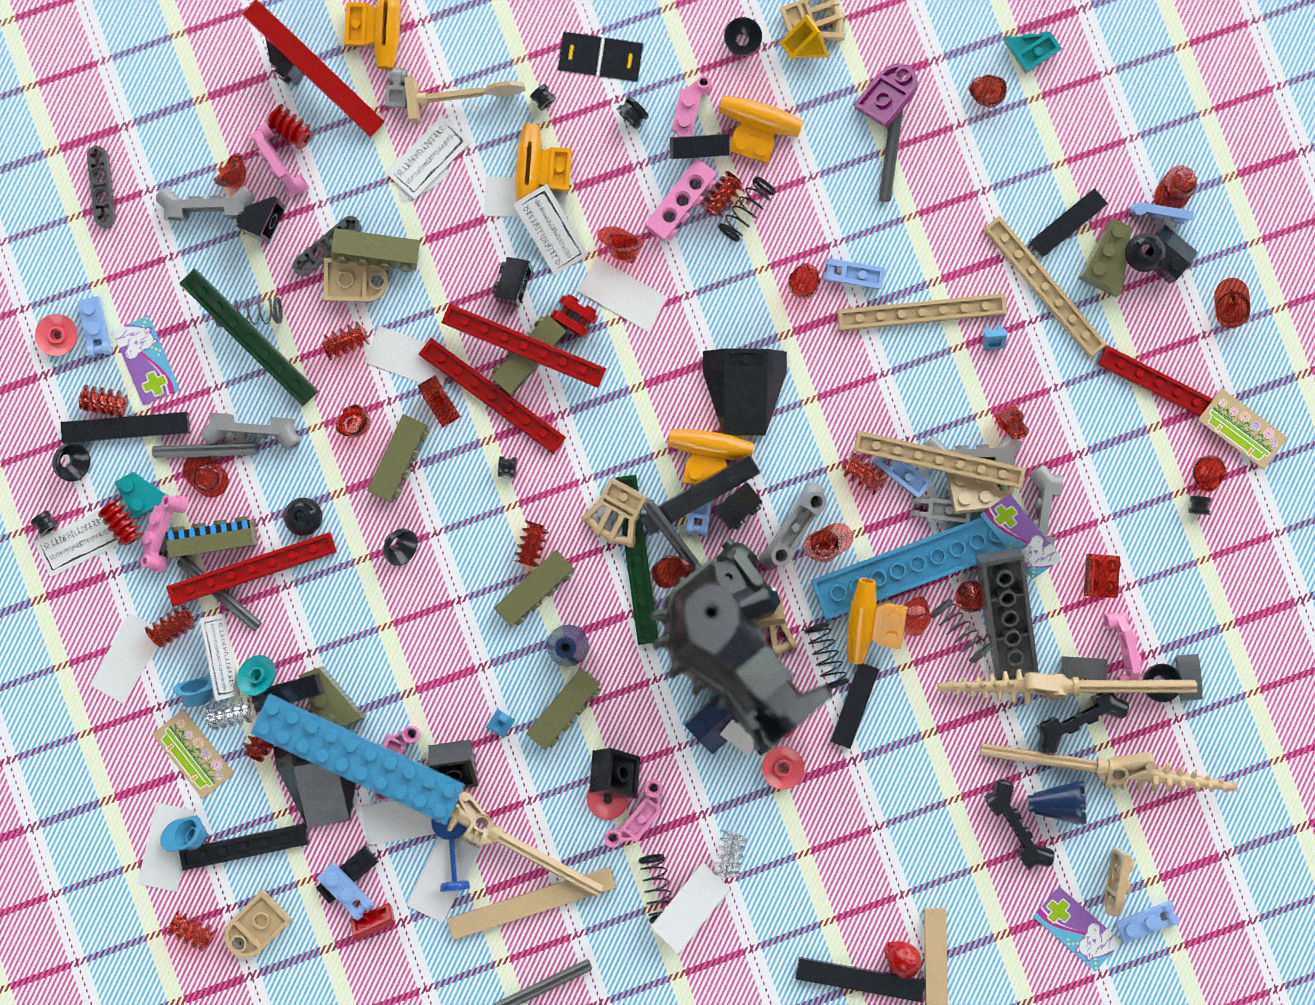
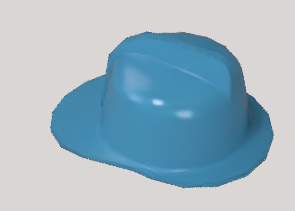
(195, 692)
(184, 834)

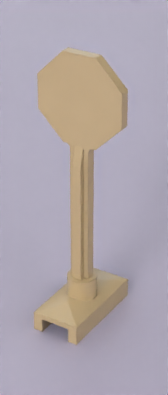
(417, 99)

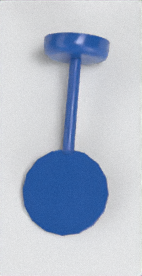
(441, 831)

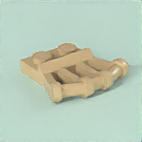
(795, 11)
(622, 500)
(778, 618)

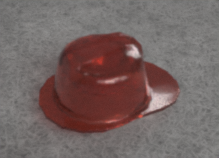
(1176, 187)
(621, 243)
(1232, 303)
(206, 476)
(828, 542)

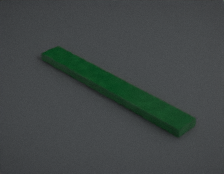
(248, 337)
(639, 577)

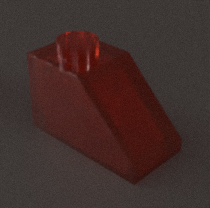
(438, 401)

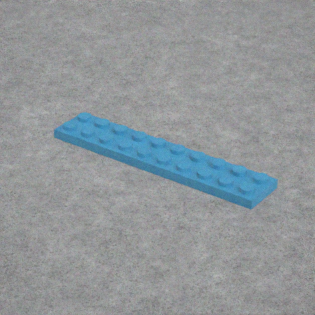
(908, 565)
(357, 759)

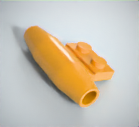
(374, 25)
(758, 124)
(538, 166)
(708, 451)
(871, 622)

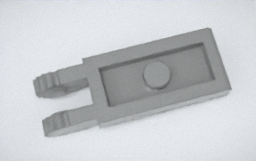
(939, 510)

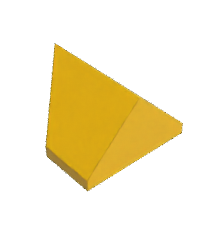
(805, 41)

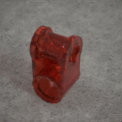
(1011, 421)

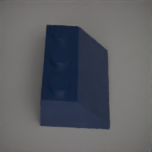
(708, 724)

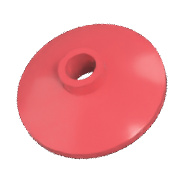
(46, 334)
(787, 778)
(606, 810)

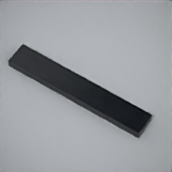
(125, 427)
(704, 491)
(245, 846)
(859, 979)

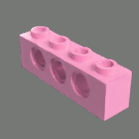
(696, 172)

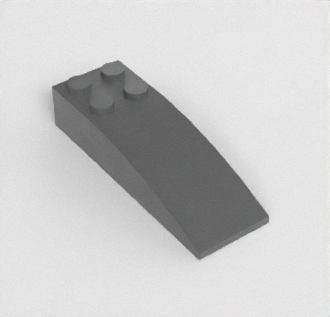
(1007, 611)

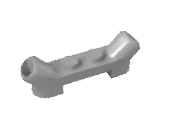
(178, 209)
(223, 423)
(1002, 453)
(1049, 486)
(782, 546)

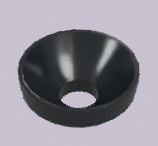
(743, 26)
(1134, 254)
(78, 464)
(313, 519)
(403, 550)
(1168, 673)

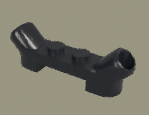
(1052, 730)
(1029, 853)

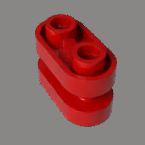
(571, 304)

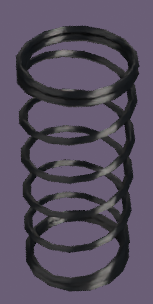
(730, 229)
(821, 627)
(653, 859)

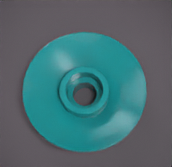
(251, 670)

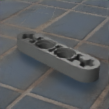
(98, 187)
(323, 242)

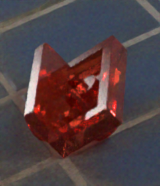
(1102, 575)

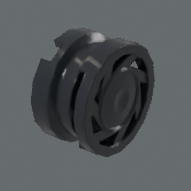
(632, 112)

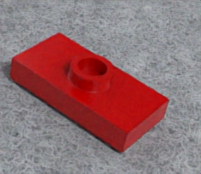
(373, 921)

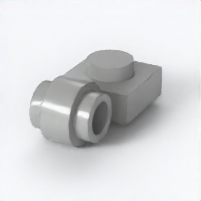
(396, 94)

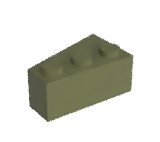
(1107, 260)
(335, 703)

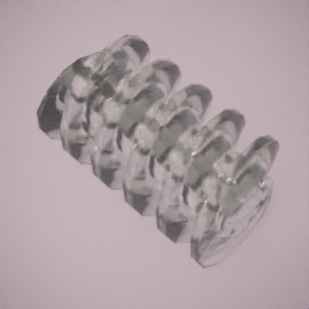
(230, 714)
(730, 854)

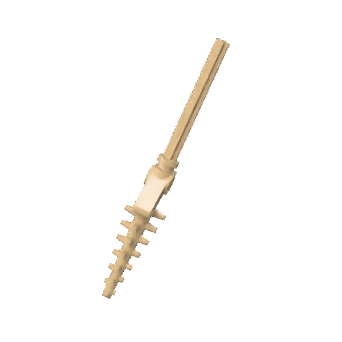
(1058, 686)
(1115, 770)
(468, 813)

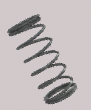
(274, 313)
(982, 651)

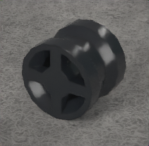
(543, 97)
(507, 467)
(1199, 505)
(44, 523)

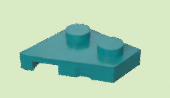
(1032, 49)
(139, 494)

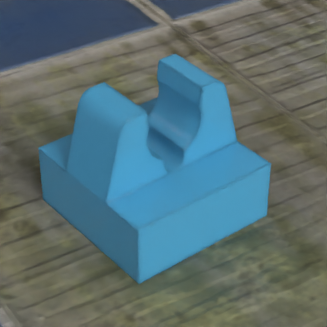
(994, 338)
(500, 723)

